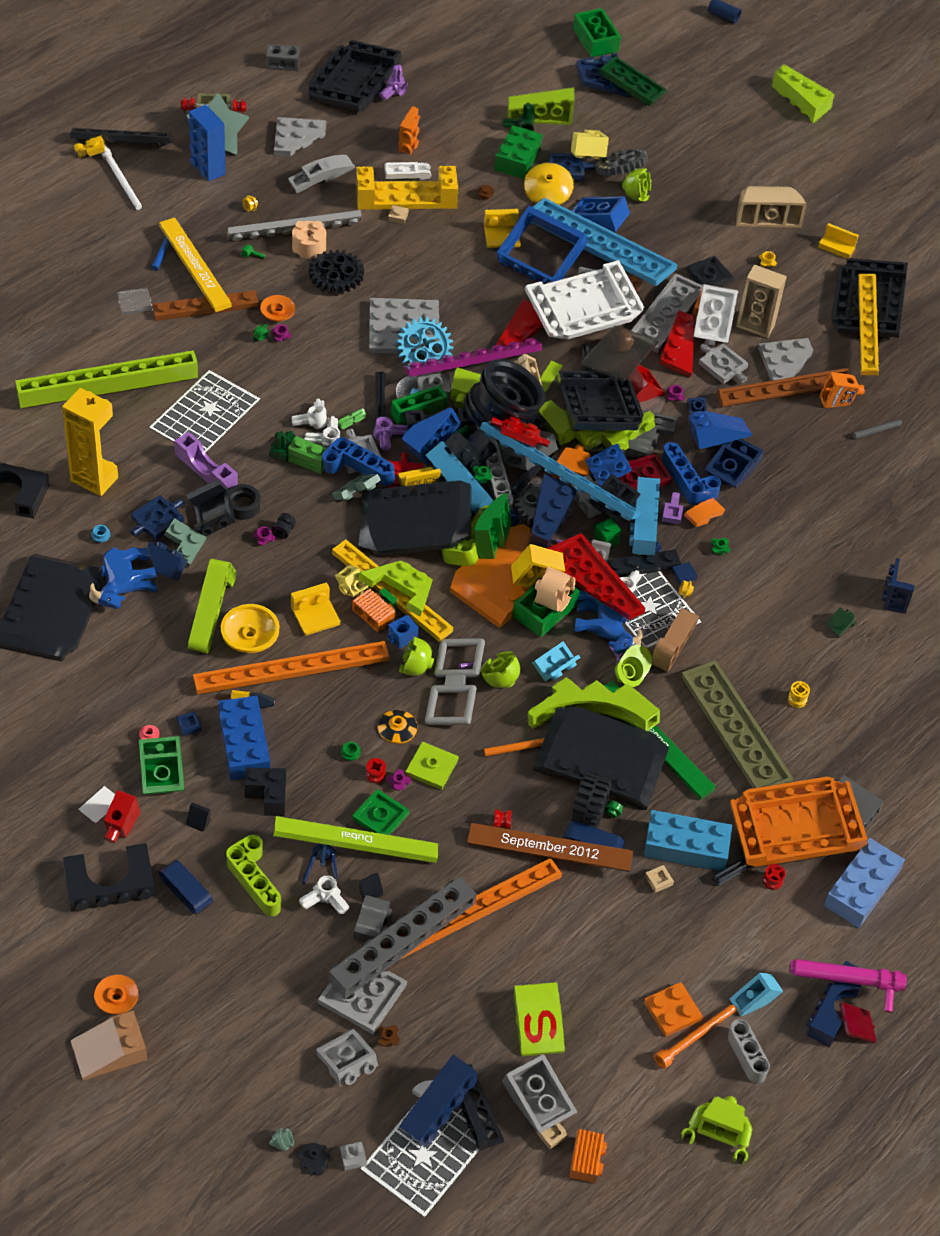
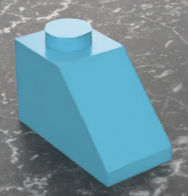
(756, 994)

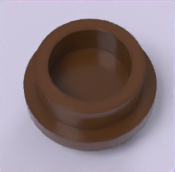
(485, 192)

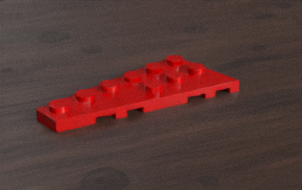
(597, 577)

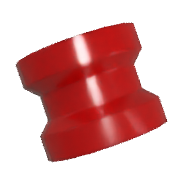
(373, 775)
(502, 819)
(774, 871)

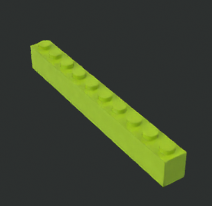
(107, 378)

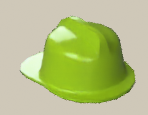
(633, 665)

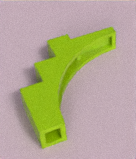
(559, 425)
(623, 704)

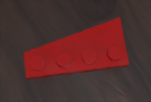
(522, 325)
(679, 345)

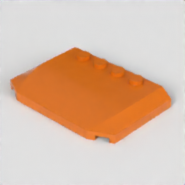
(489, 582)
(798, 821)

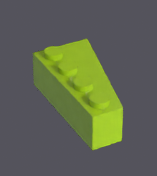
(803, 92)
(548, 106)

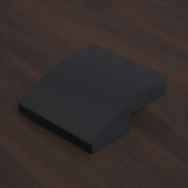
(618, 489)

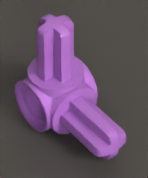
(395, 84)
(384, 429)

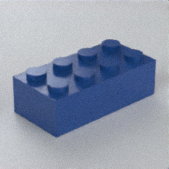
(207, 142)
(243, 735)

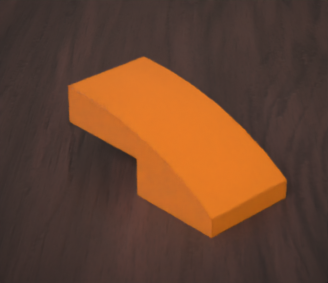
(703, 512)

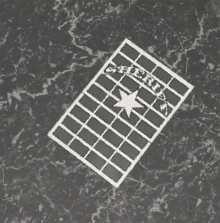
(206, 410)
(661, 607)
(422, 1173)

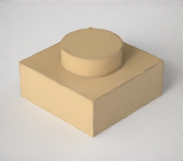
(398, 214)
(659, 878)
(553, 1135)

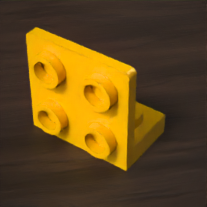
(499, 225)
(314, 609)

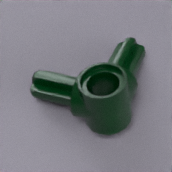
(524, 121)
(280, 446)

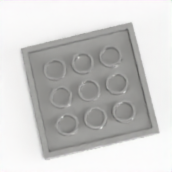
(389, 317)

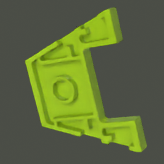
(403, 578)

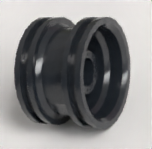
(504, 392)

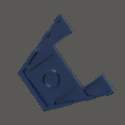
(589, 75)

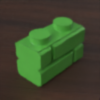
(306, 454)

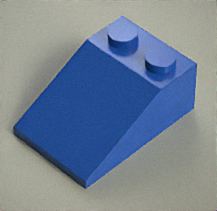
(604, 211)
(715, 429)
(430, 432)

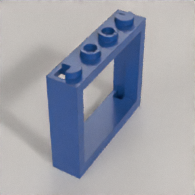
(551, 224)

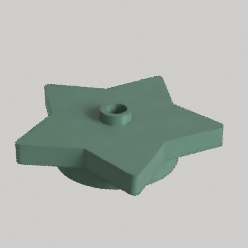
(232, 122)

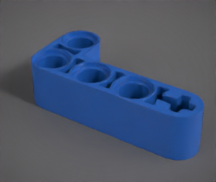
(346, 452)
(692, 487)

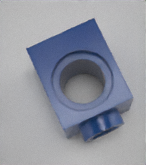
(402, 631)

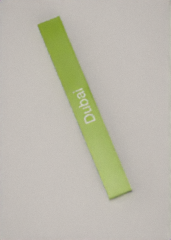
(355, 839)

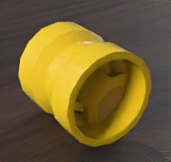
(798, 694)

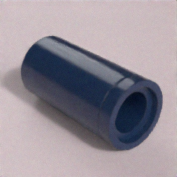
(724, 10)

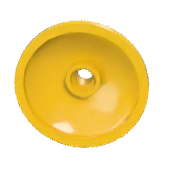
(556, 189)
(250, 621)

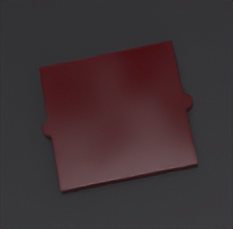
(857, 1022)

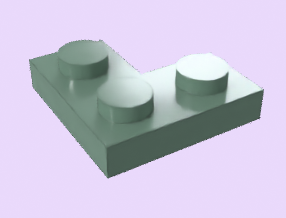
(360, 483)
(189, 539)

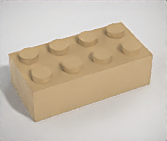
(761, 301)

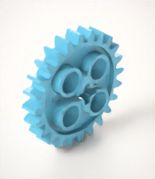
(417, 331)

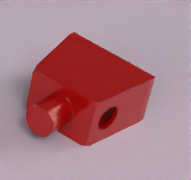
(121, 816)

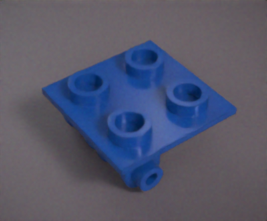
(607, 462)

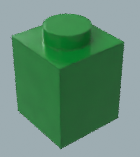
(607, 532)

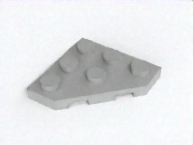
(296, 134)
(786, 357)
(368, 1004)

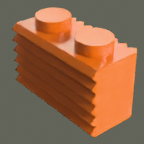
(373, 610)
(586, 1156)

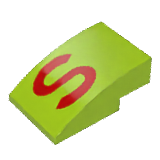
(539, 1019)

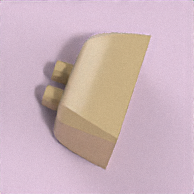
(770, 207)

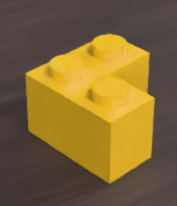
(533, 564)

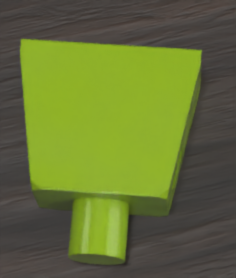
(461, 385)

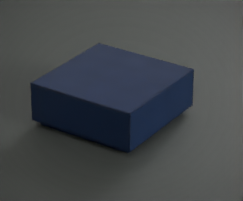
(684, 572)
(189, 723)

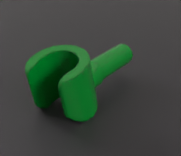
(248, 249)

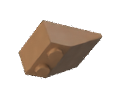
(109, 1046)

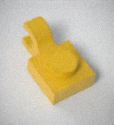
(92, 147)

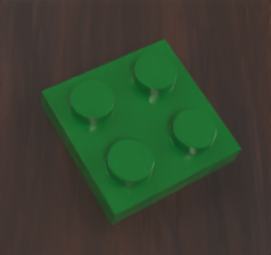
(380, 814)

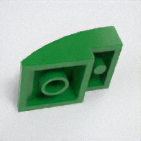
(493, 527)
(161, 765)

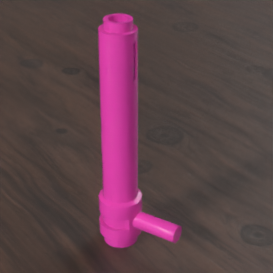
(882, 978)

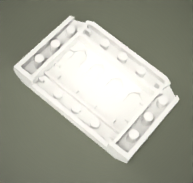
(585, 302)

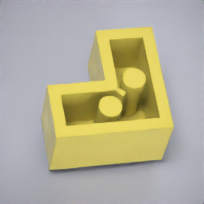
(589, 143)

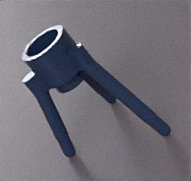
(323, 852)

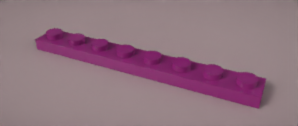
(467, 358)

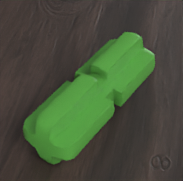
(348, 420)

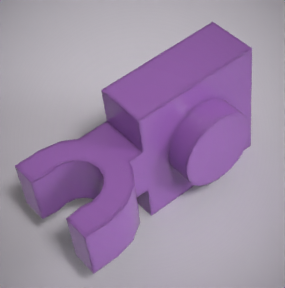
(673, 511)

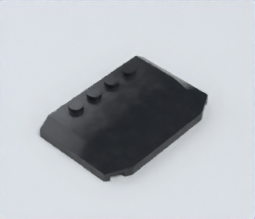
(354, 75)
(889, 294)
(599, 402)
(415, 517)
(49, 608)
(605, 747)

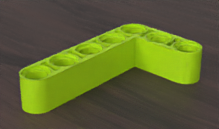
(217, 577)

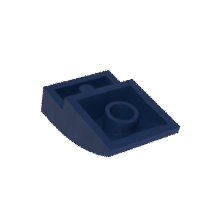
(735, 462)

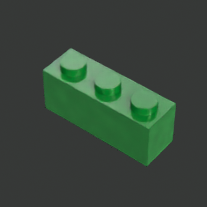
(429, 400)

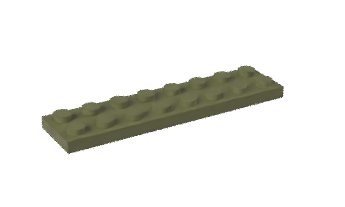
(736, 726)

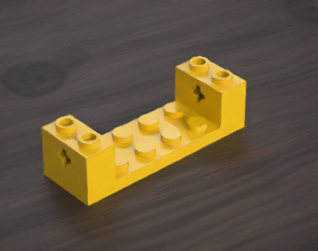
(407, 194)
(83, 418)

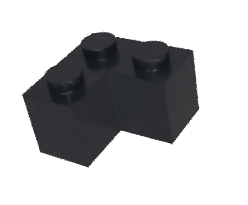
(471, 451)
(267, 784)

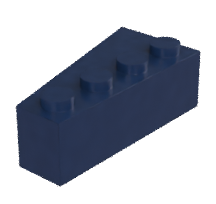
(551, 508)

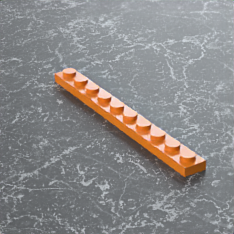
(290, 667)
(498, 897)

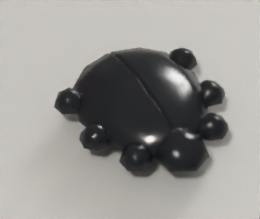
(314, 1158)

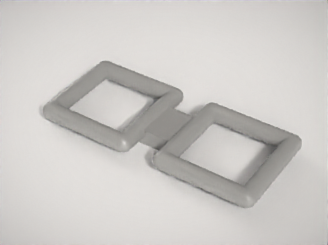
(455, 682)

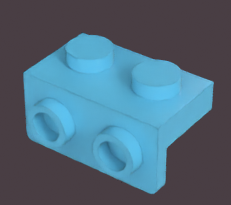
(555, 661)

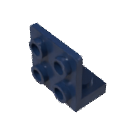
(898, 593)

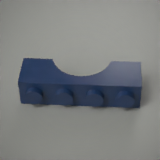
(826, 1022)

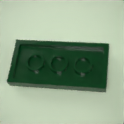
(632, 81)

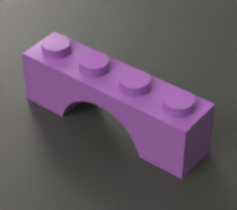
(191, 452)

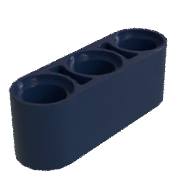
(585, 833)
(185, 887)

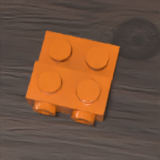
(408, 131)

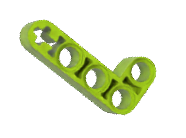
(467, 551)
(257, 878)

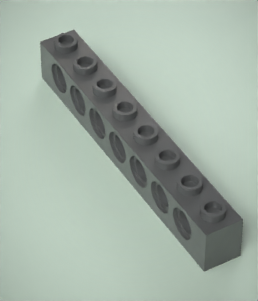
(348, 983)

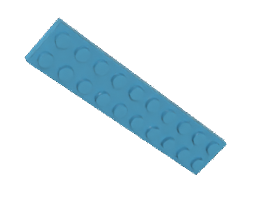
(611, 246)

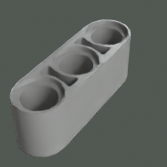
(748, 1060)

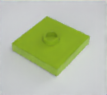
(432, 765)

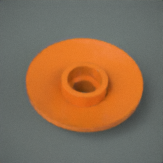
(277, 308)
(116, 986)

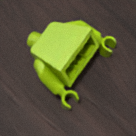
(722, 1121)

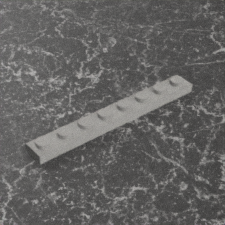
(286, 226)

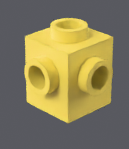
(349, 583)

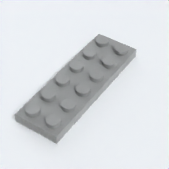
(658, 319)

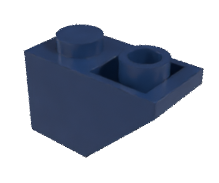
(167, 562)

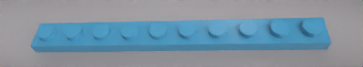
(566, 475)

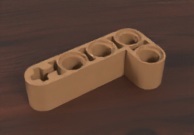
(670, 646)

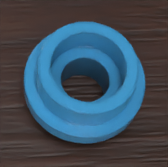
(100, 533)

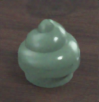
(282, 1139)

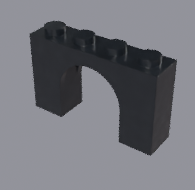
(32, 484)
(86, 894)

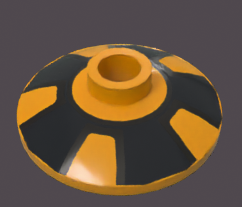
(395, 732)

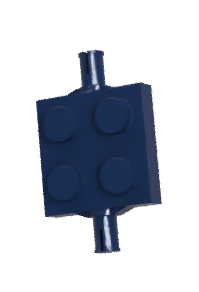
(572, 164)
(156, 517)

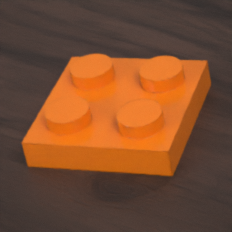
(673, 1009)

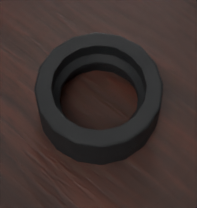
(249, 491)

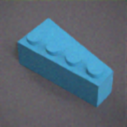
(453, 470)
(645, 527)

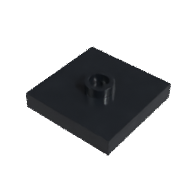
(710, 272)

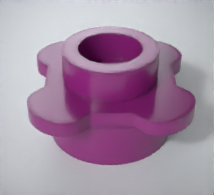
(281, 332)
(675, 393)
(264, 535)
(398, 785)

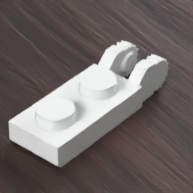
(407, 170)

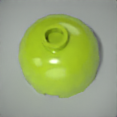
(637, 184)
(416, 658)
(501, 671)

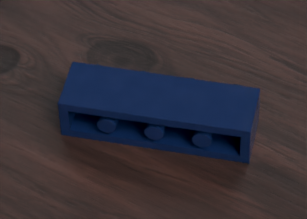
(439, 1100)

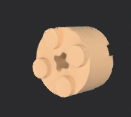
(308, 239)
(554, 589)

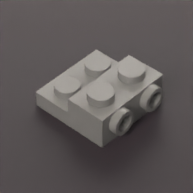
(348, 1058)

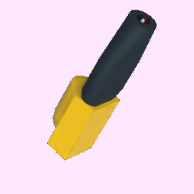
(264, 700)

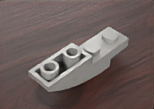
(319, 170)

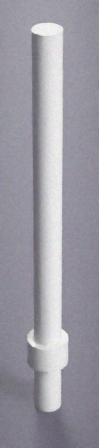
(107, 155)

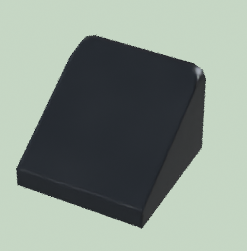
(198, 817)
(371, 886)

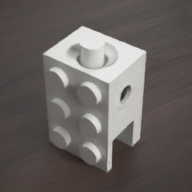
(715, 314)

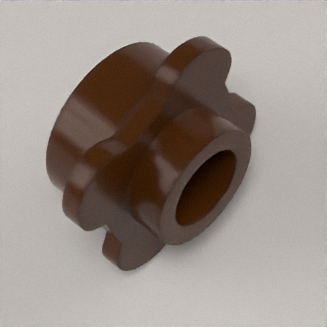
(388, 1041)

